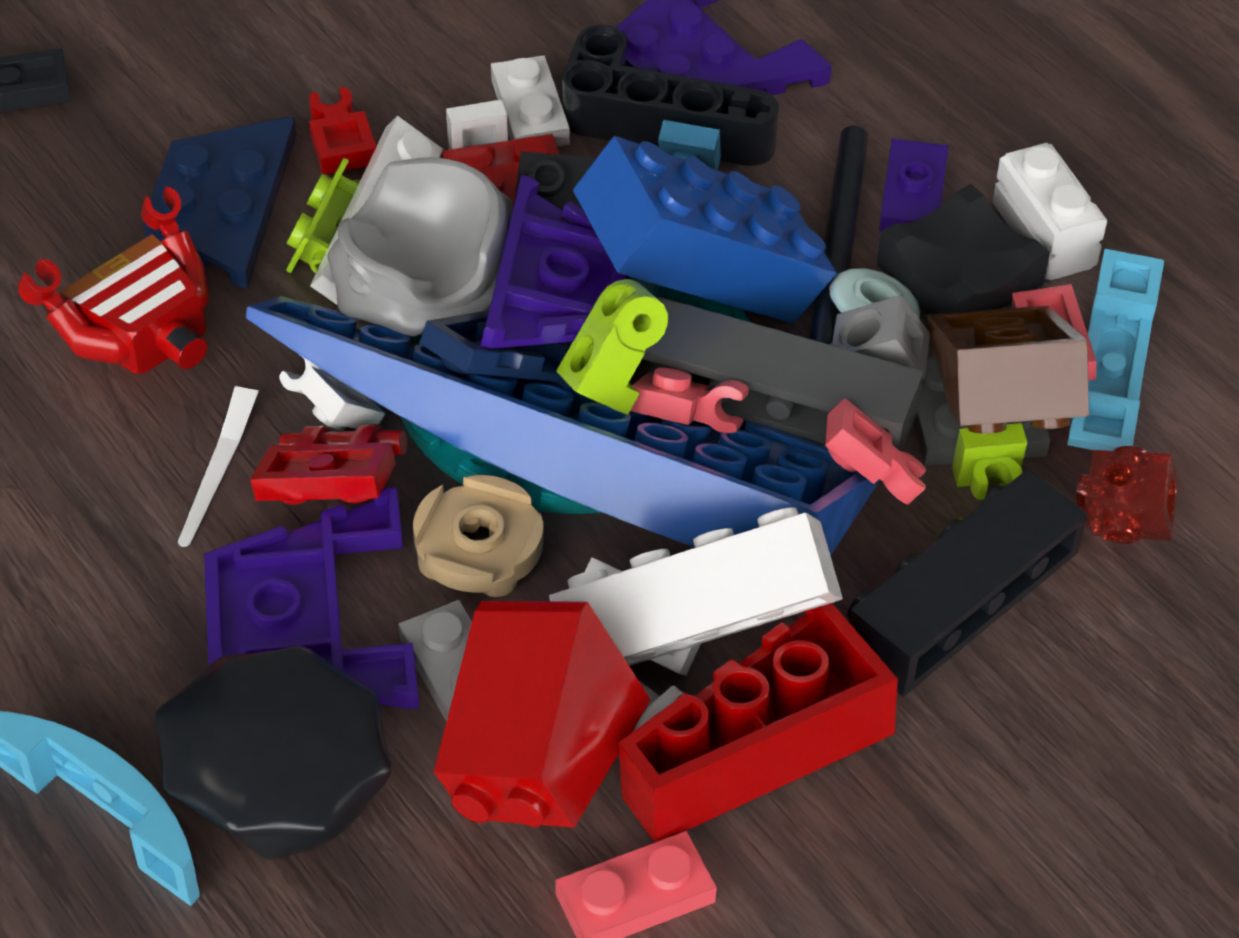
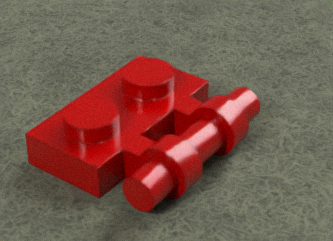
(328, 465)

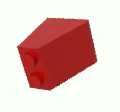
(536, 713)

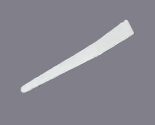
(233, 428)

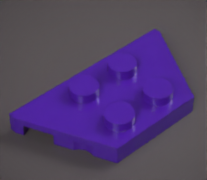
(546, 274)

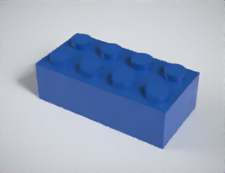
(703, 230)

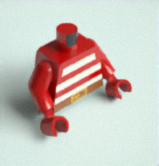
(135, 305)

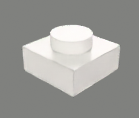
(476, 124)

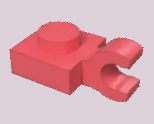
(674, 397)

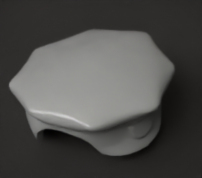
(421, 245)

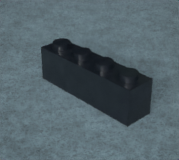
(967, 577)

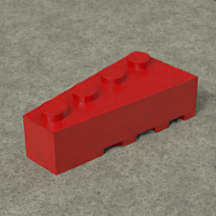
(759, 724)

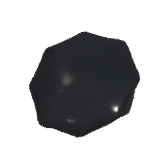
(274, 749)

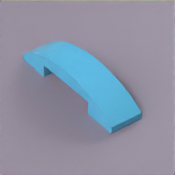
(1120, 340)
(41, 750)

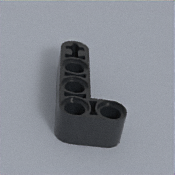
(627, 102)

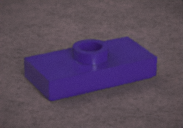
(913, 181)

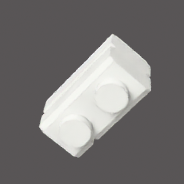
(1049, 204)

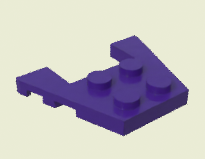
(685, 42)
(284, 594)

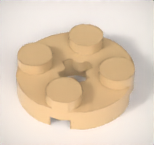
(485, 564)

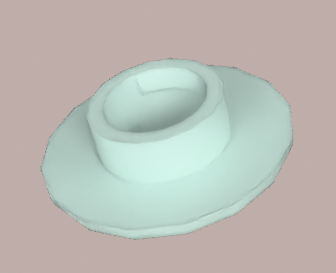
(866, 286)

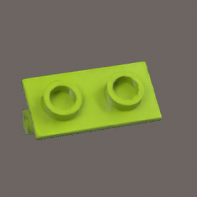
(314, 234)

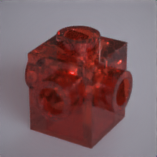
(1129, 494)

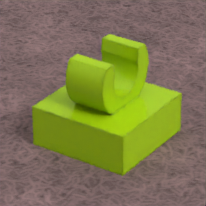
(988, 458)

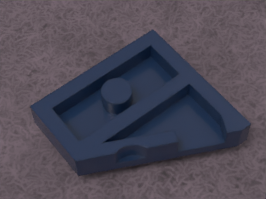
(459, 344)

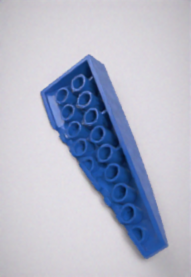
(627, 466)

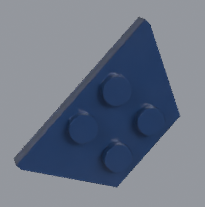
(227, 191)

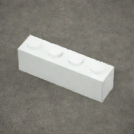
(711, 589)

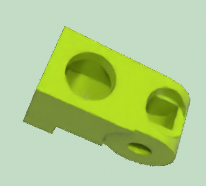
(613, 344)

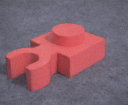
(866, 447)

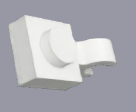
(334, 401)

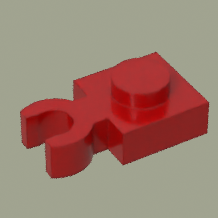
(340, 133)

